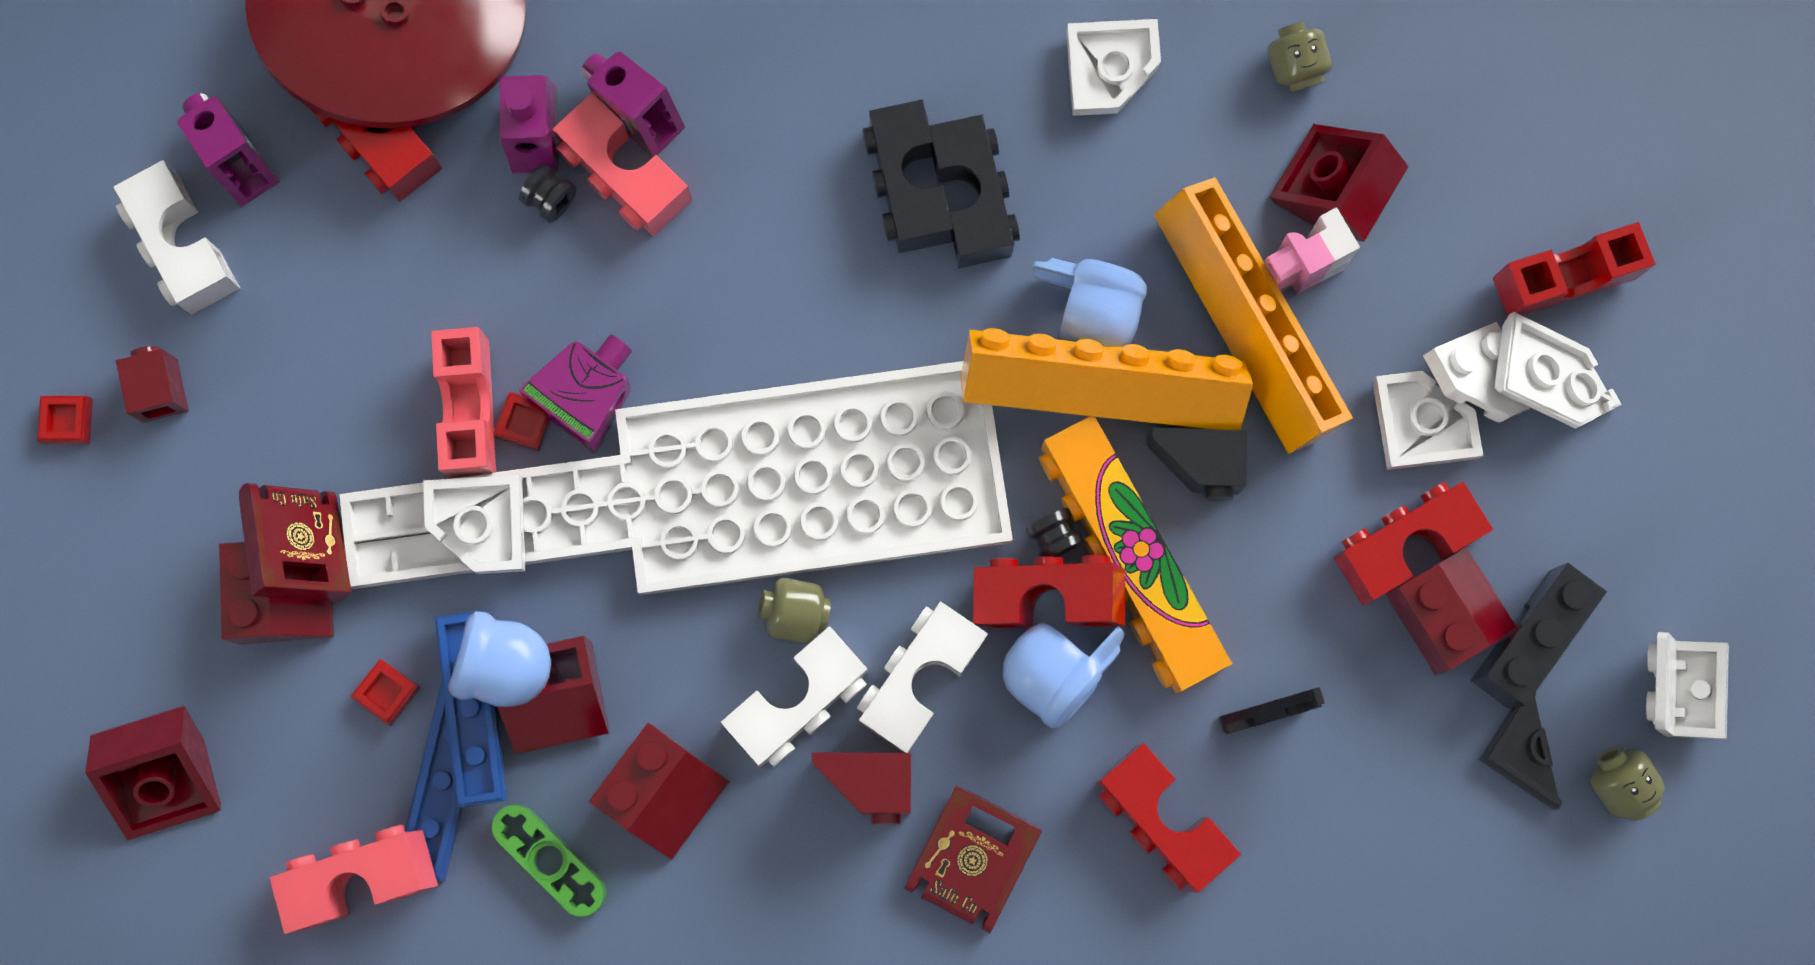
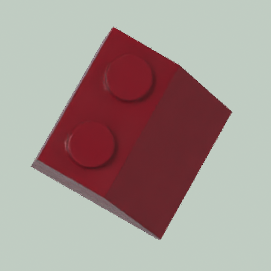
(1343, 171)
(1451, 611)
(266, 619)
(153, 773)
(871, 781)
(659, 791)

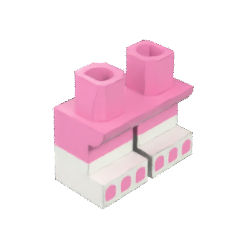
(1313, 259)

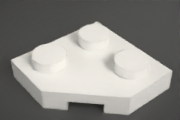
(1110, 63)
(1468, 372)
(1422, 424)
(478, 520)

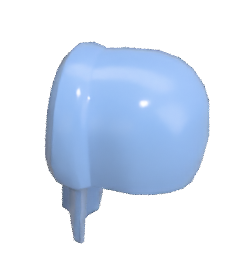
(1102, 299)
(499, 662)
(1053, 674)

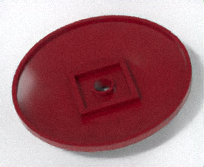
(386, 57)

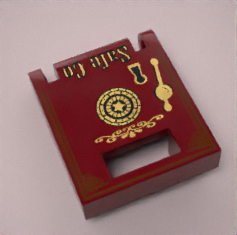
(293, 530)
(968, 866)

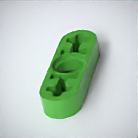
(516, 843)

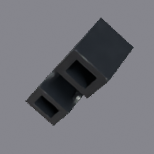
(965, 152)
(915, 215)
(1530, 652)

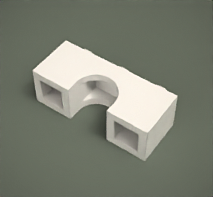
(156, 205)
(941, 640)
(768, 730)

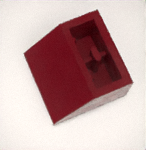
(566, 708)

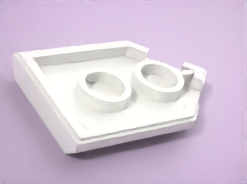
(1550, 373)

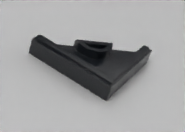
(1272, 710)
(1523, 754)

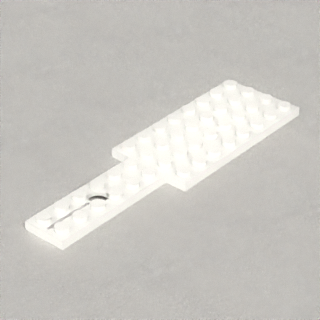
(740, 488)

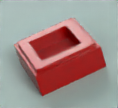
(64, 420)
(522, 423)
(385, 692)

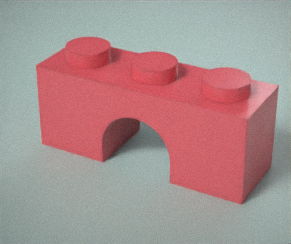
(647, 194)
(465, 385)
(315, 890)

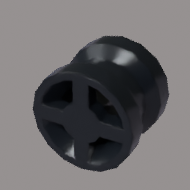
(547, 193)
(1055, 534)

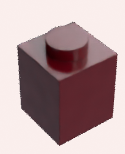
(151, 384)

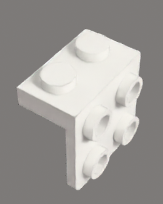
(1689, 688)

